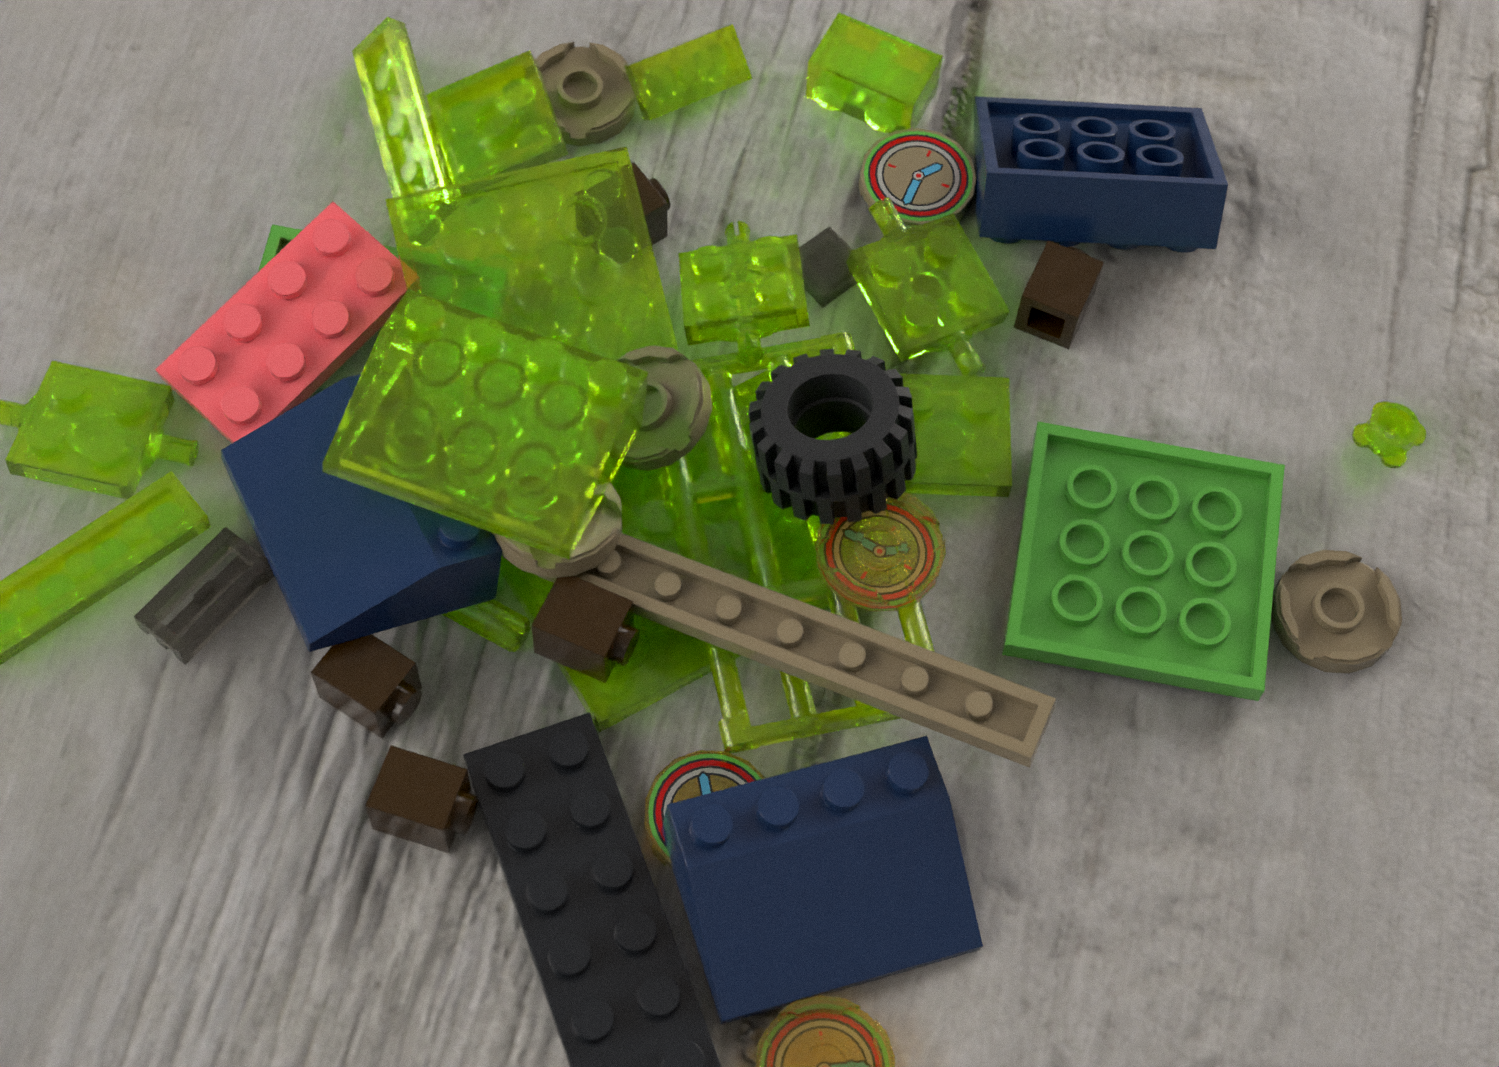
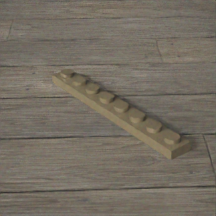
(827, 649)

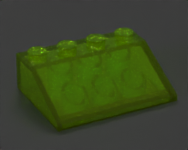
(488, 423)

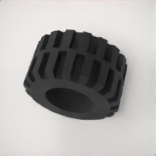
(843, 473)

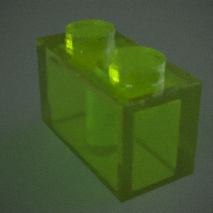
(872, 75)

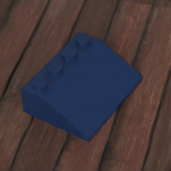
(1096, 174)
(344, 551)
(822, 878)

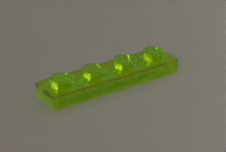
(400, 110)
(96, 562)

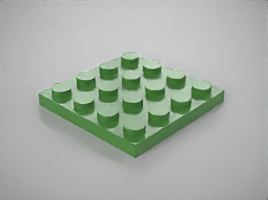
(1146, 561)

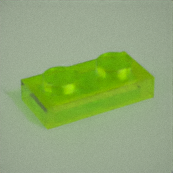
(688, 72)

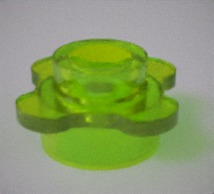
(1399, 422)

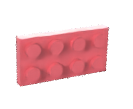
(288, 326)

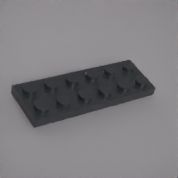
(587, 901)

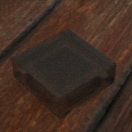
(825, 267)

